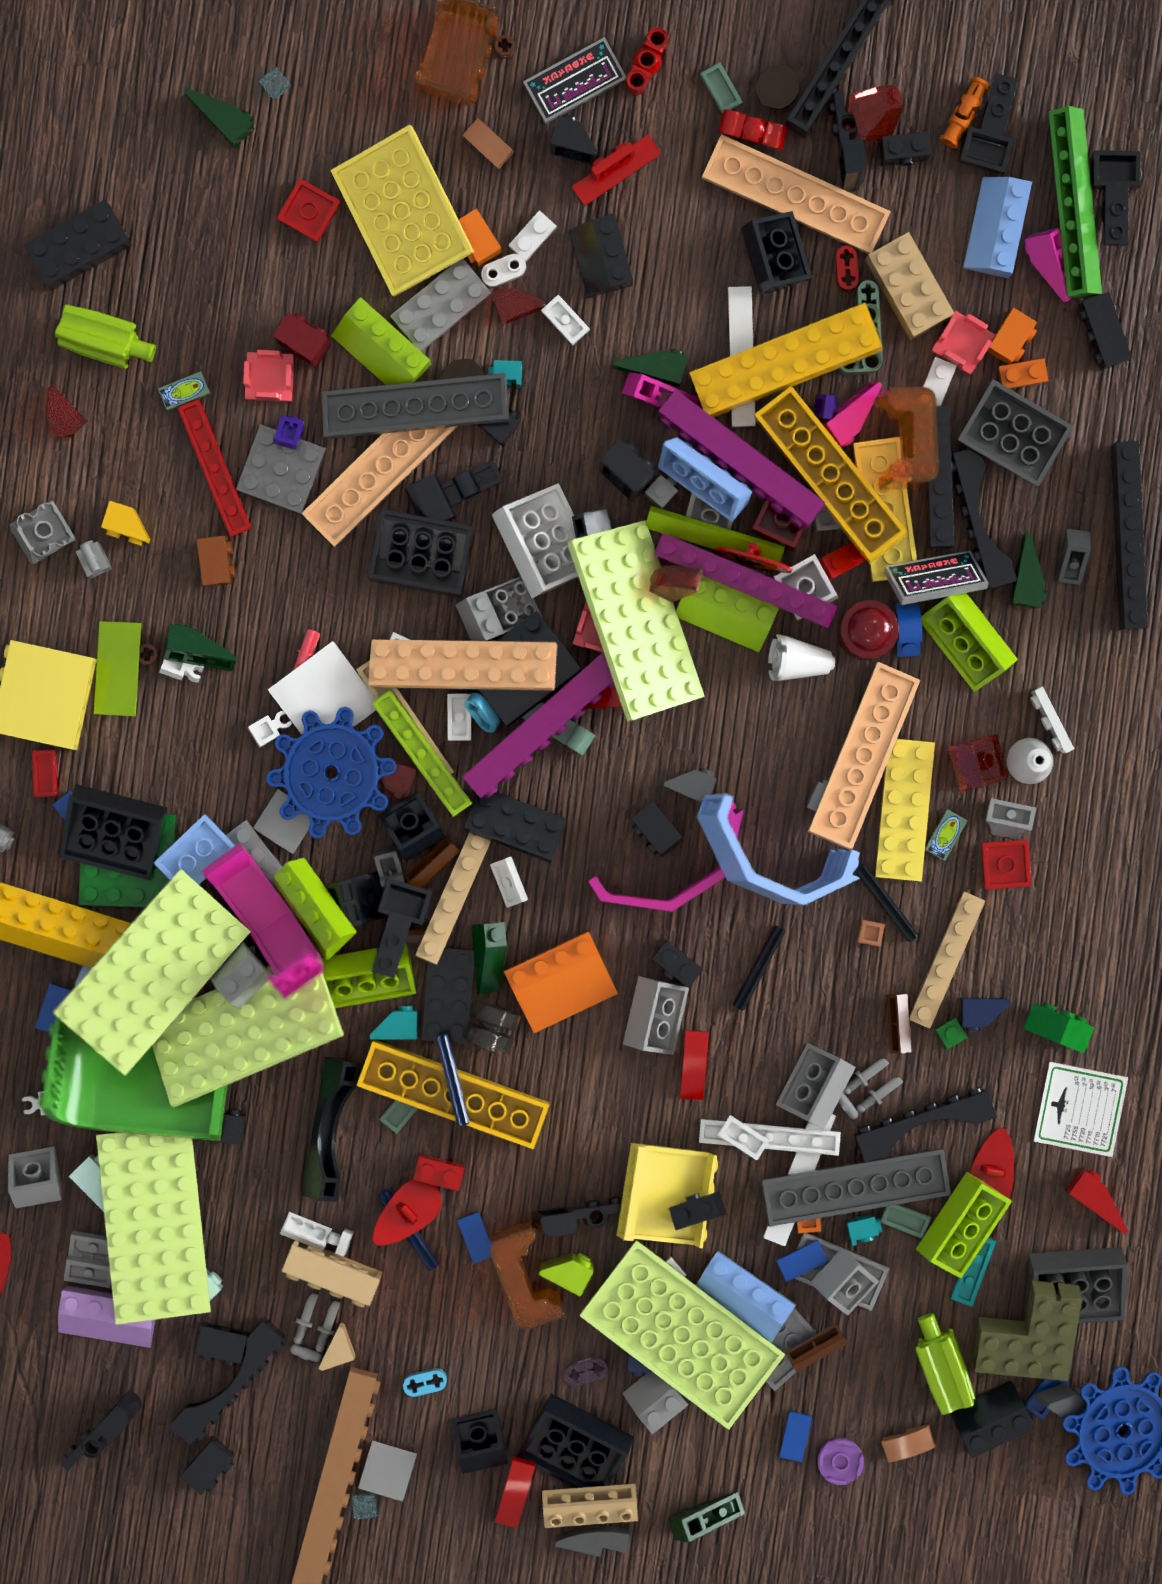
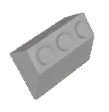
(655, 1015)
(815, 1086)

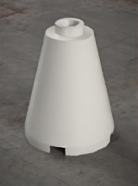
(797, 659)
(1022, 760)

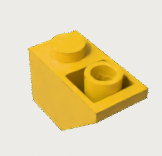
(126, 522)

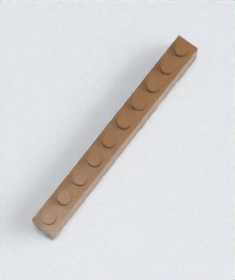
(336, 1477)

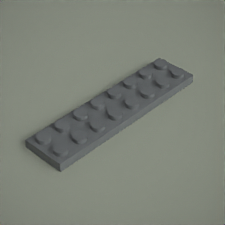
(415, 406)
(855, 1187)

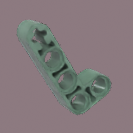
(860, 366)
(573, 737)

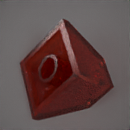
(876, 111)

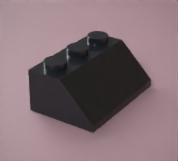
(776, 252)
(601, 256)
(992, 1419)

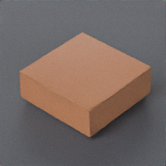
(870, 933)

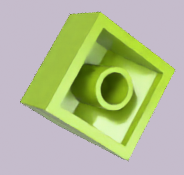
(568, 1271)

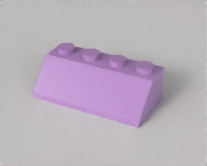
(93, 1316)

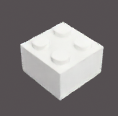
(809, 578)

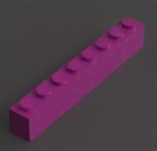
(740, 459)
(746, 580)
(539, 727)

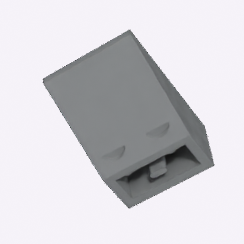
(496, 610)

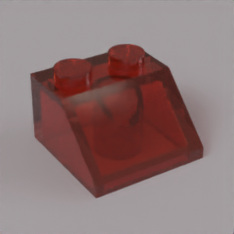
(978, 762)

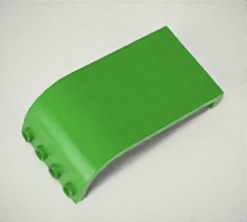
(95, 1095)

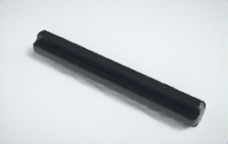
(886, 902)
(759, 968)

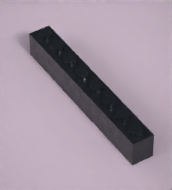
(835, 65)
(1129, 535)

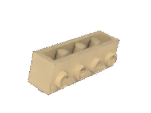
(590, 1505)

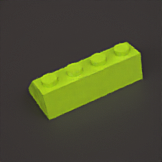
(379, 346)
(728, 613)
(968, 640)
(313, 906)
(353, 983)
(963, 1225)

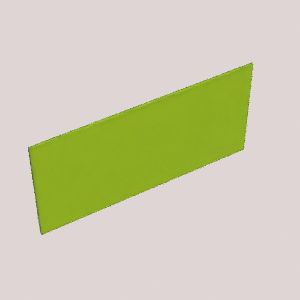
(117, 668)

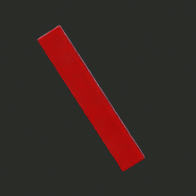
(214, 468)

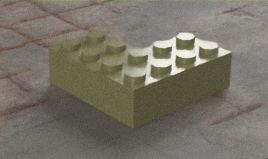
(1032, 1347)

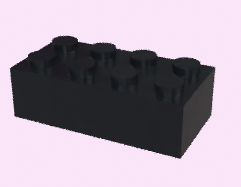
(78, 245)
(626, 469)

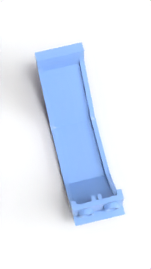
(713, 820)

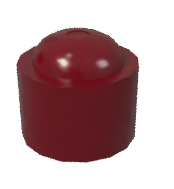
(867, 630)

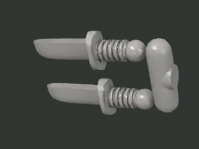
(875, 1096)
(303, 1352)

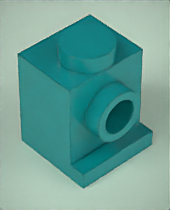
(512, 369)
(863, 1228)

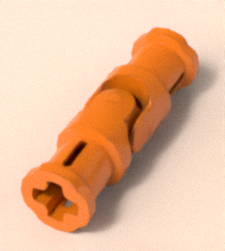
(965, 111)

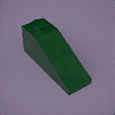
(223, 116)
(661, 366)
(1030, 585)
(194, 648)
(489, 955)
(705, 1517)

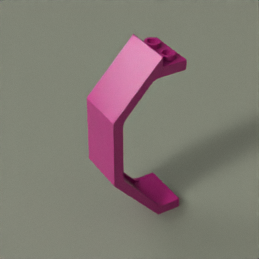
(684, 896)
(268, 919)

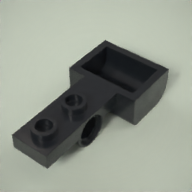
(987, 146)
(851, 150)
(1116, 174)
(436, 500)
(403, 906)
(563, 1219)
(105, 1431)

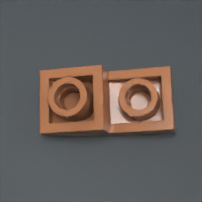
(488, 143)
(906, 1445)

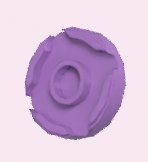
(840, 1461)

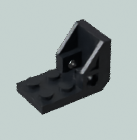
(357, 897)

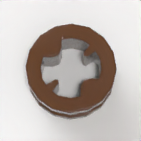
(510, 42)
(153, 659)

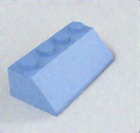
(997, 225)
(704, 478)
(746, 1296)

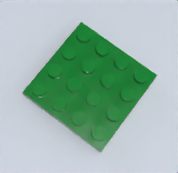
(112, 888)

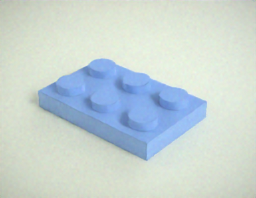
(195, 850)

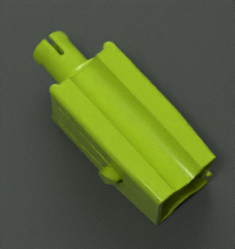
(101, 337)
(944, 1366)

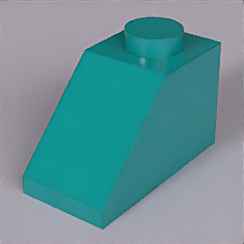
(399, 1025)

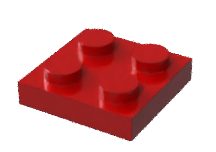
(308, 210)
(1006, 864)

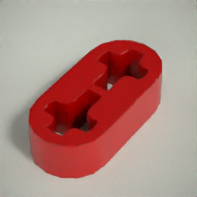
(852, 268)

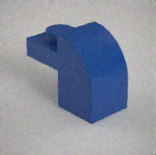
(909, 629)

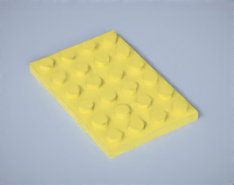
(402, 210)

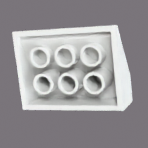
(537, 538)

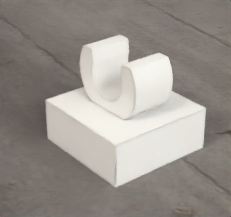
(341, 1241)

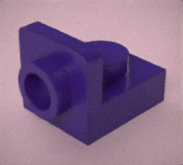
(825, 406)
(289, 432)

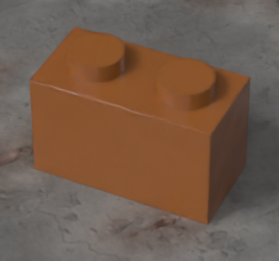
(215, 561)

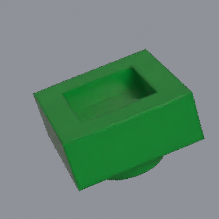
(951, 1033)

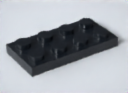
(516, 825)
(448, 995)

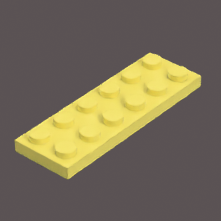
(874, 461)
(905, 811)

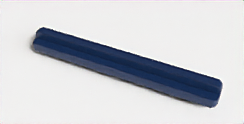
(452, 1079)
(415, 1239)

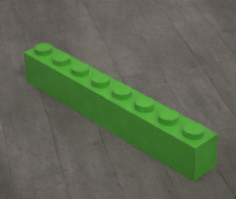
(1075, 202)

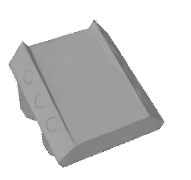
(41, 532)

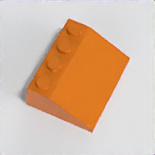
(560, 982)

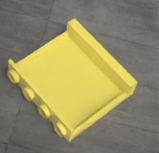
(44, 694)
(658, 1180)

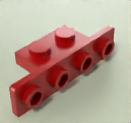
(615, 168)

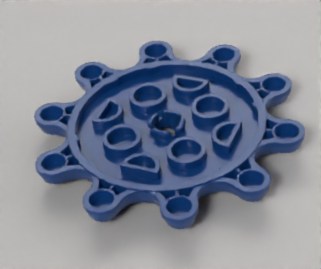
(307, 766)
(1097, 1428)

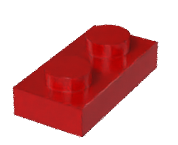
(841, 560)

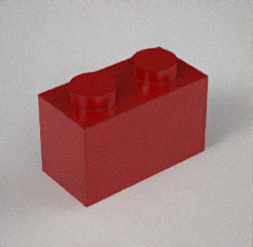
(439, 1172)

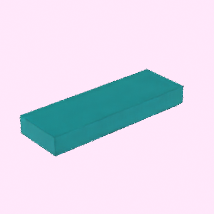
(967, 1287)

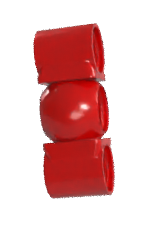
(651, 51)
(752, 129)

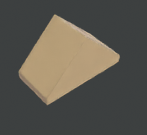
(339, 1350)

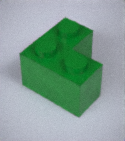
(1061, 1028)

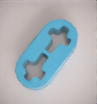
(482, 712)
(424, 1376)

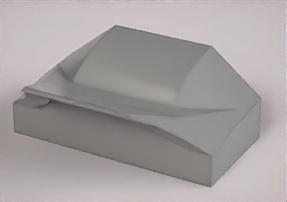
(1009, 818)

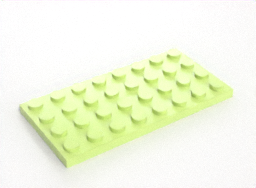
(633, 624)
(151, 972)
(220, 1043)
(152, 1226)
(682, 1334)

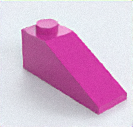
(1047, 257)
(650, 390)
(852, 414)

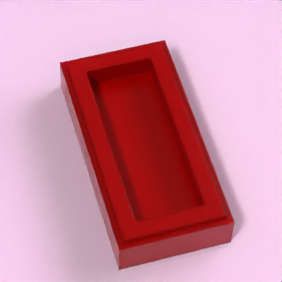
(45, 773)

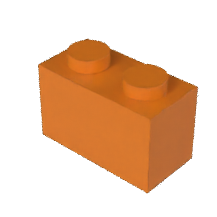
(480, 238)
(1011, 337)

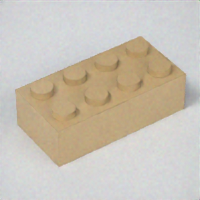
(909, 286)
(333, 1273)

